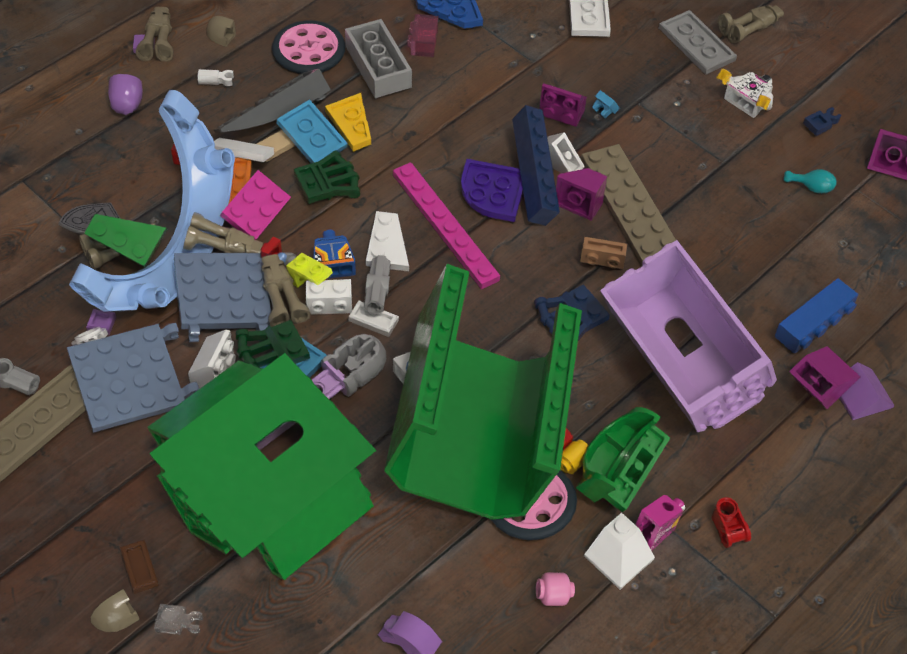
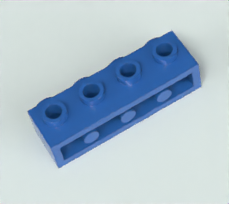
(816, 316)

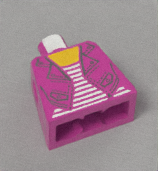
(663, 514)

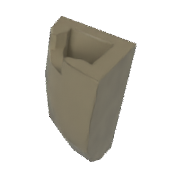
(221, 30)
(114, 613)

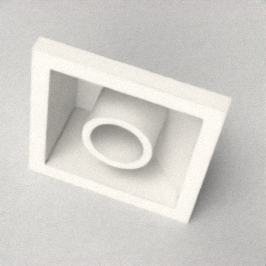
(620, 551)

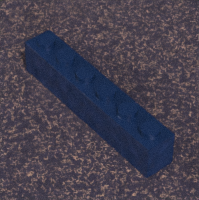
(535, 165)

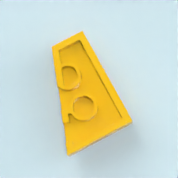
(351, 121)

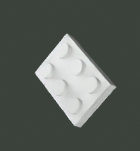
(589, 18)

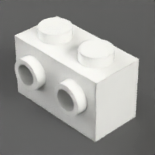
(329, 297)

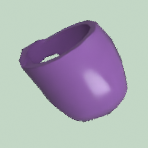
(125, 93)

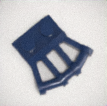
(580, 298)

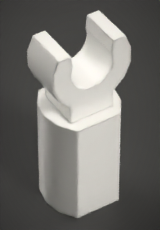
(214, 77)

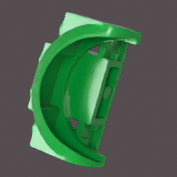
(614, 465)

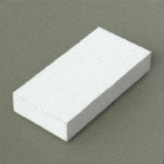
(381, 323)

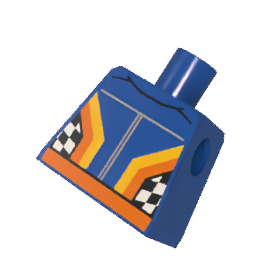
(335, 253)

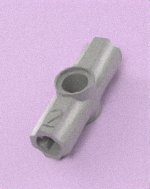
(377, 285)
(17, 378)

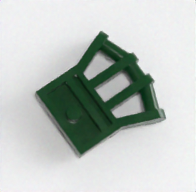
(315, 182)
(280, 338)

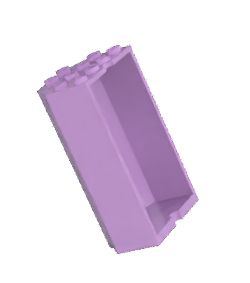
(715, 379)

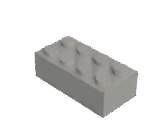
(378, 58)

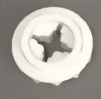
(90, 335)

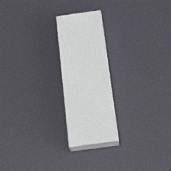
(245, 150)

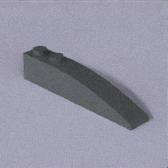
(304, 87)

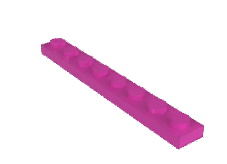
(446, 226)

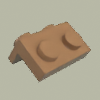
(603, 252)

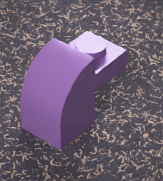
(410, 634)

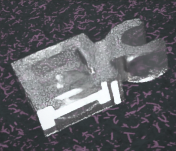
(174, 618)

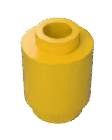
(573, 456)

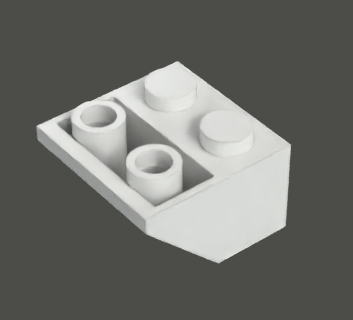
(213, 358)

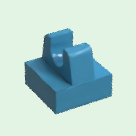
(605, 102)

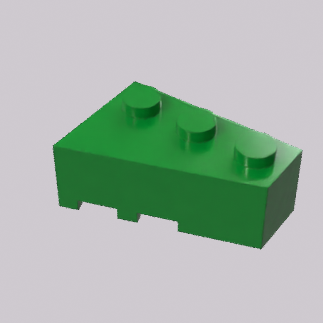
(129, 238)

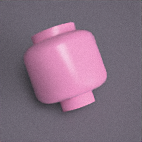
(554, 589)

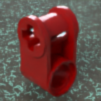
(731, 527)

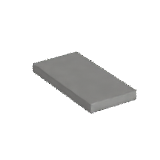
(697, 42)

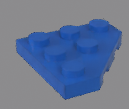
(458, 12)

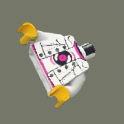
(748, 91)

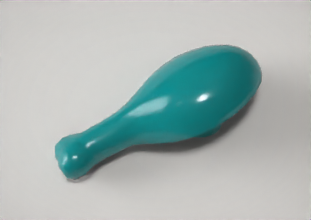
(817, 180)

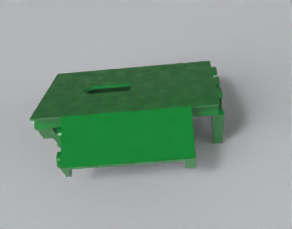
(240, 497)

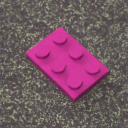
(255, 205)

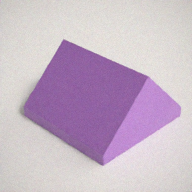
(866, 394)

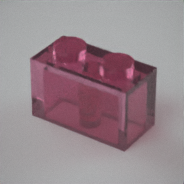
(424, 35)

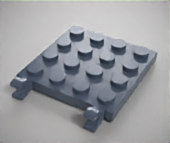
(220, 292)
(128, 376)

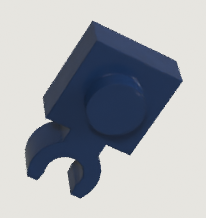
(820, 122)

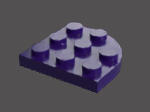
(492, 189)

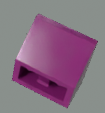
(562, 104)
(824, 376)

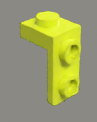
(307, 268)

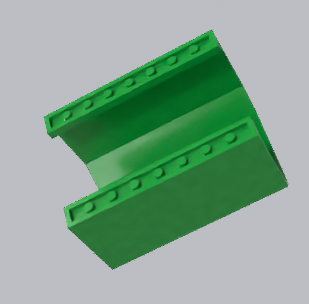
(475, 422)

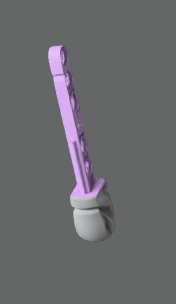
(361, 356)

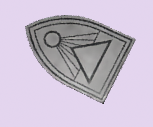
(80, 217)

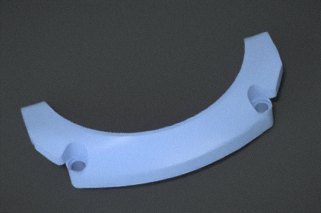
(206, 190)

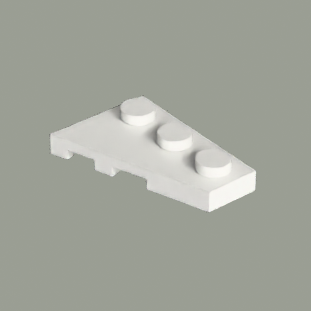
(388, 241)

